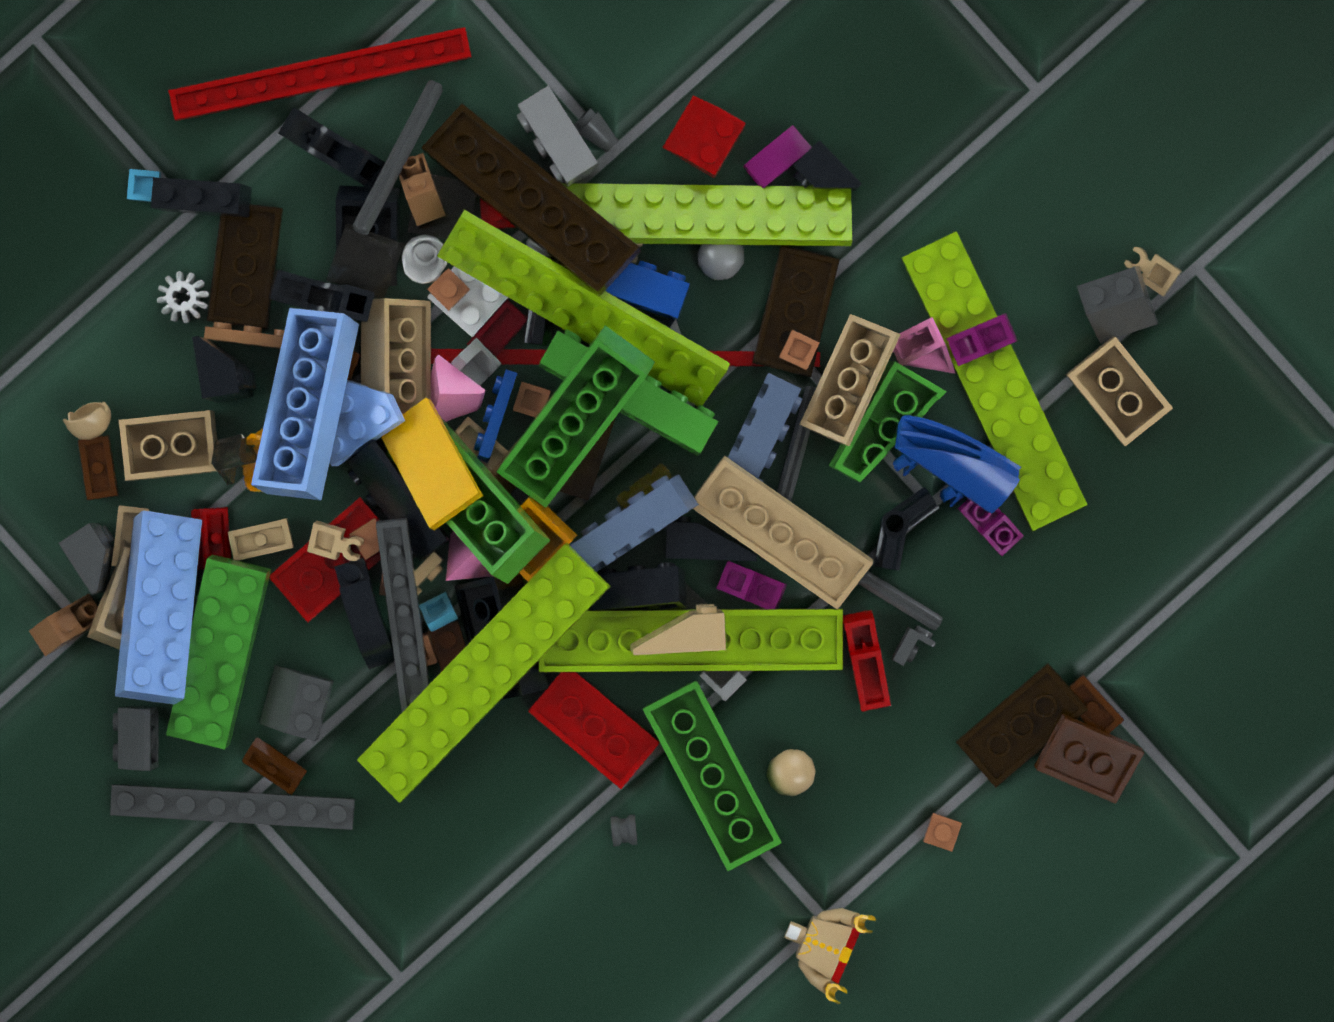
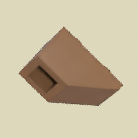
(420, 190)
(64, 625)

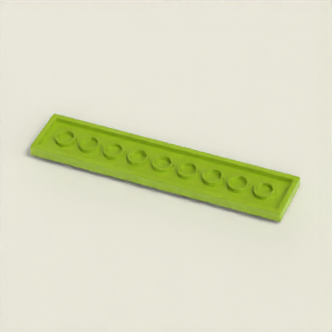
(723, 213)
(573, 306)
(996, 383)
(753, 642)
(483, 672)

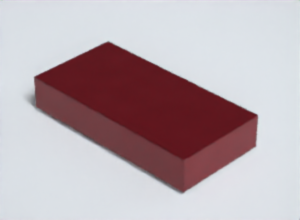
(501, 328)

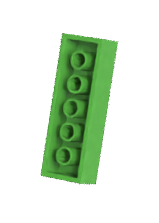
(648, 406)
(575, 416)
(495, 524)
(219, 651)
(712, 775)

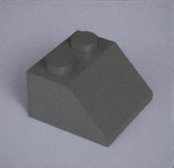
(1117, 304)
(91, 555)
(296, 703)
(137, 737)

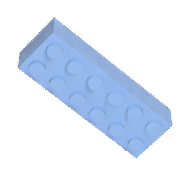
(305, 404)
(158, 607)

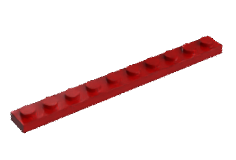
(320, 74)

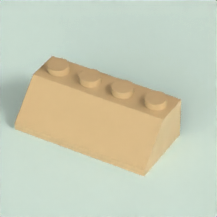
(398, 350)
(849, 380)

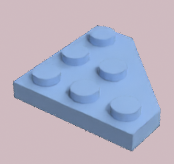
(362, 419)

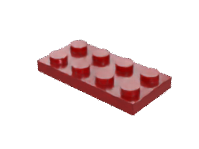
(311, 579)
(594, 727)

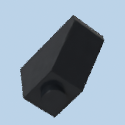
(823, 171)

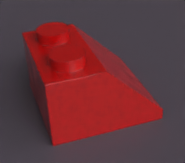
(704, 136)

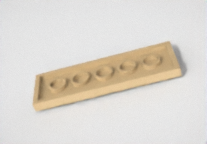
(781, 532)

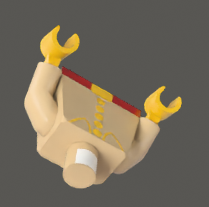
(827, 947)

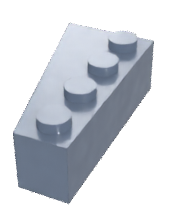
(765, 425)
(635, 523)

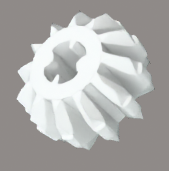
(185, 307)

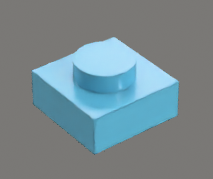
(140, 184)
(438, 612)

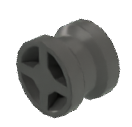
(624, 830)

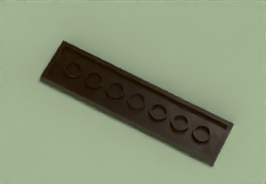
(531, 199)

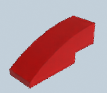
(866, 660)

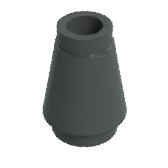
(595, 129)

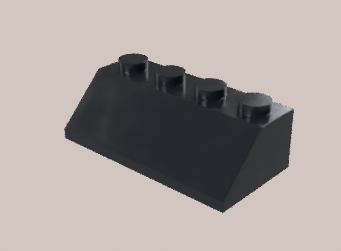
(221, 374)
(392, 495)
(479, 604)

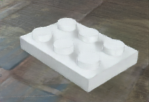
(475, 306)

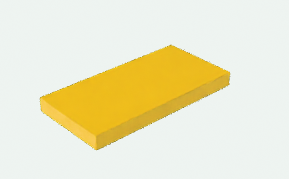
(431, 465)

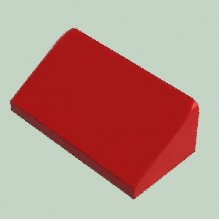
(214, 534)

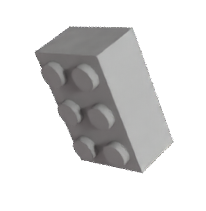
(556, 137)

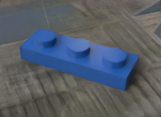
(494, 415)

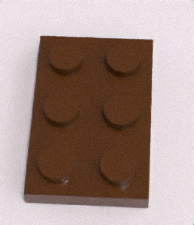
(1089, 758)

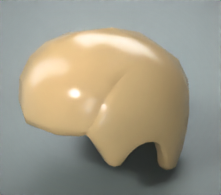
(89, 420)
(791, 772)

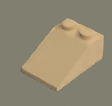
(109, 614)
(690, 632)

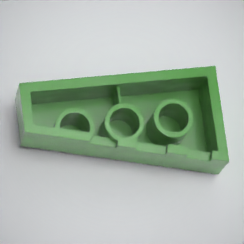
(896, 395)

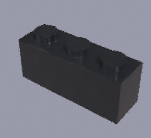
(201, 197)
(643, 589)

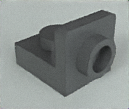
(907, 649)

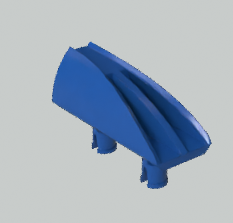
(957, 460)

